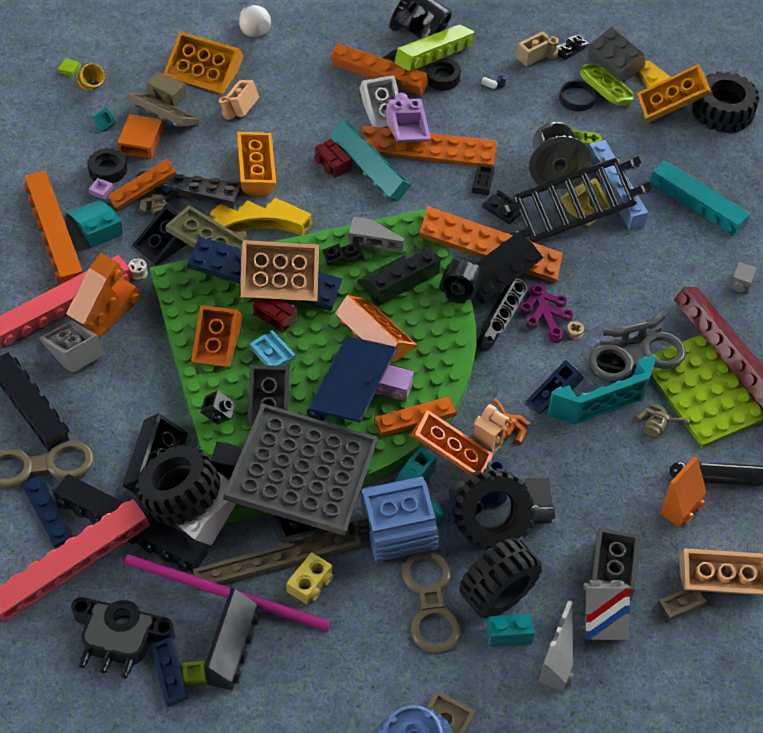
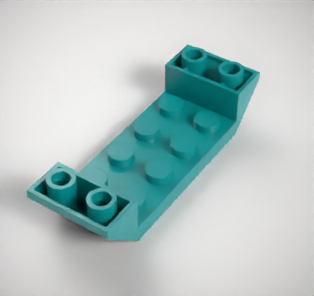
(573, 409)

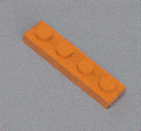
(142, 184)
(409, 417)

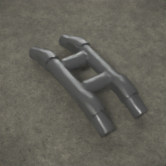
(652, 325)

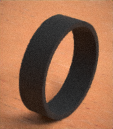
(577, 84)

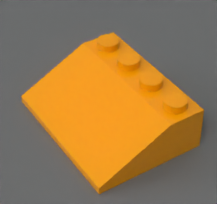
(203, 62)

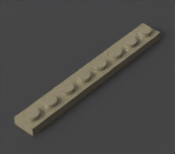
(276, 558)

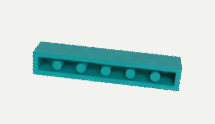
(370, 160)
(700, 198)

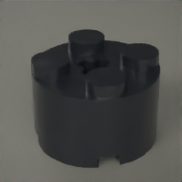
(460, 281)

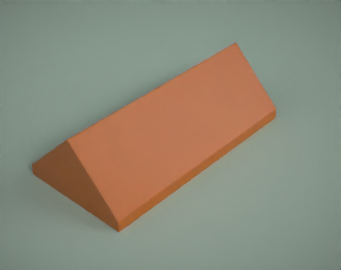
(451, 444)

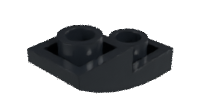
(572, 46)
(343, 255)

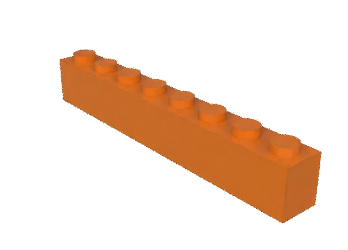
(53, 227)

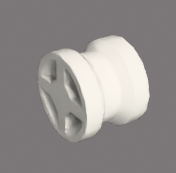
(136, 265)

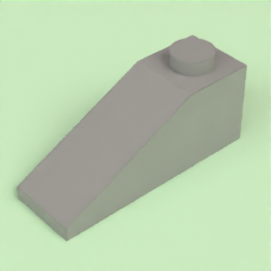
(374, 236)

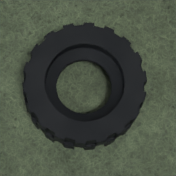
(443, 83)
(107, 155)

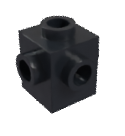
(217, 407)

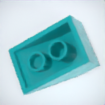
(96, 222)

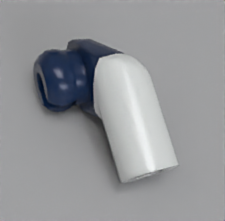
(500, 82)

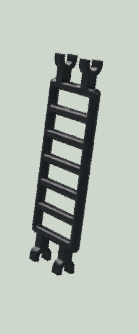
(583, 219)

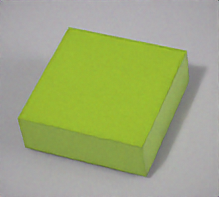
(69, 67)
(194, 672)

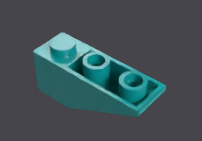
(419, 465)

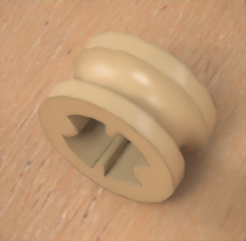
(576, 326)

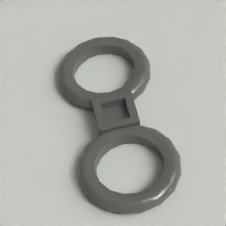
(633, 355)

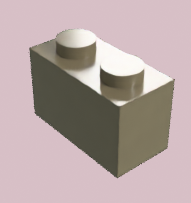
(166, 89)

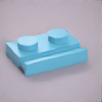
(272, 350)

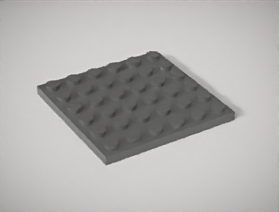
(301, 469)

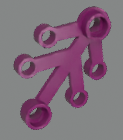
(546, 310)

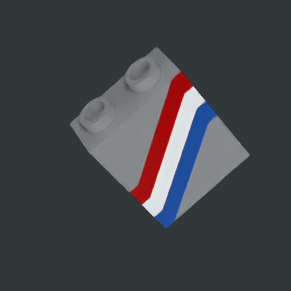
(606, 610)

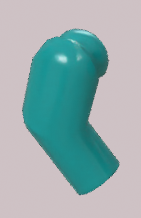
(439, 514)

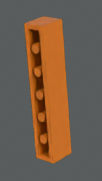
(376, 67)

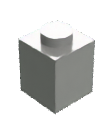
(742, 277)

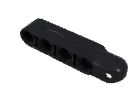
(501, 314)

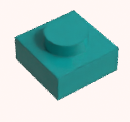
(103, 119)

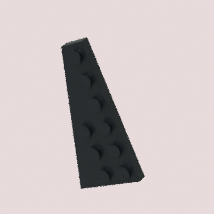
(203, 189)

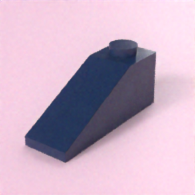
(561, 377)

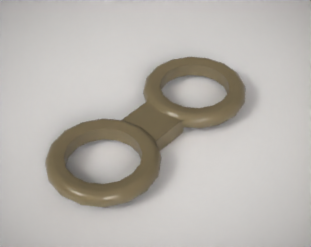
(44, 464)
(431, 602)

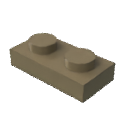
(681, 603)

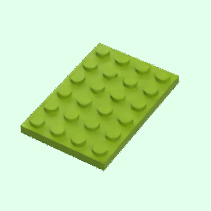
(706, 393)

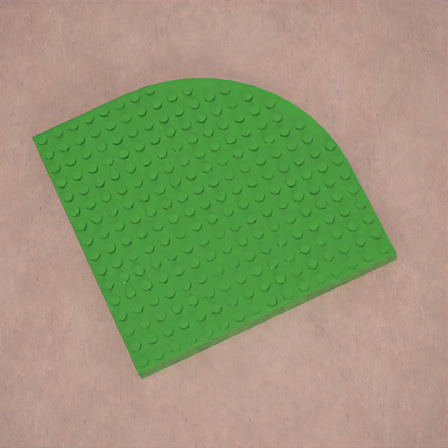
(438, 326)

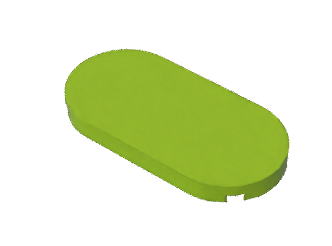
(607, 84)

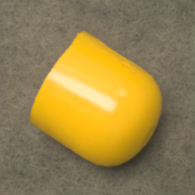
(90, 71)

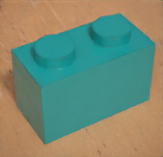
(510, 630)

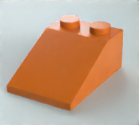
(216, 335)
(684, 494)

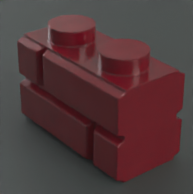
(332, 158)
(276, 313)

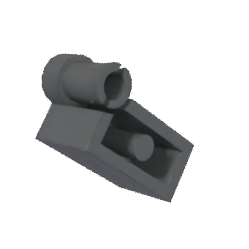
(542, 496)

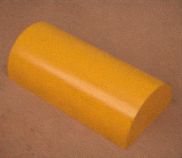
(674, 93)
(256, 163)

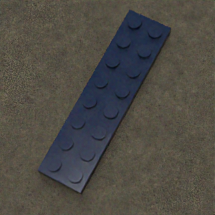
(225, 262)

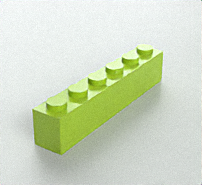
(434, 47)

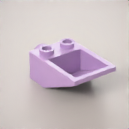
(407, 119)

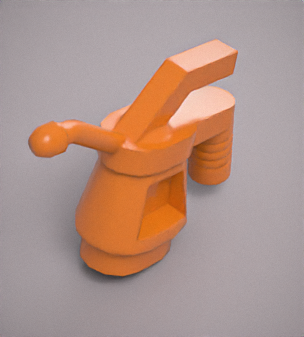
(514, 425)

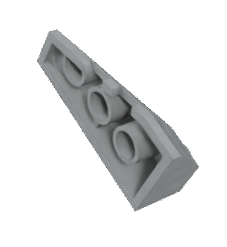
(559, 659)

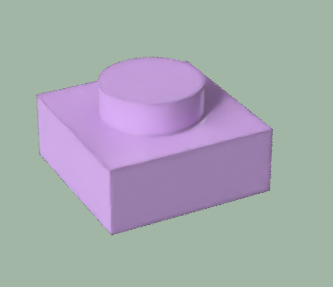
(100, 188)

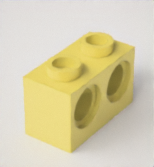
(305, 577)

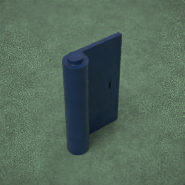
(351, 380)

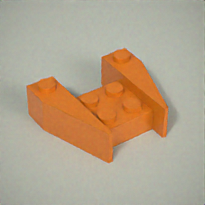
(103, 296)

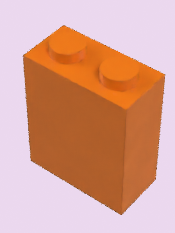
(140, 136)

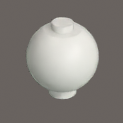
(254, 21)

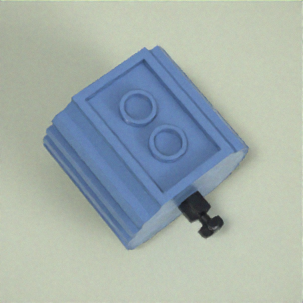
(398, 519)

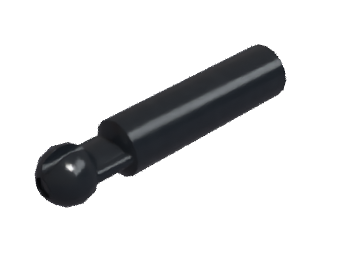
(725, 473)

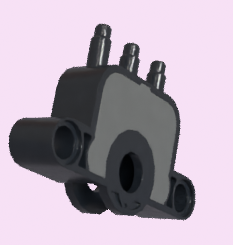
(116, 641)

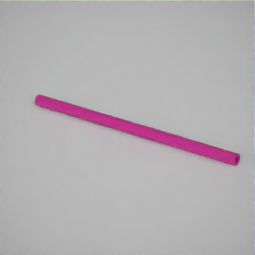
(223, 591)

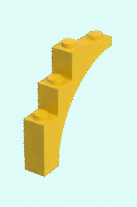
(252, 216)

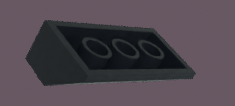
(505, 265)
(401, 274)
(154, 437)
(231, 641)

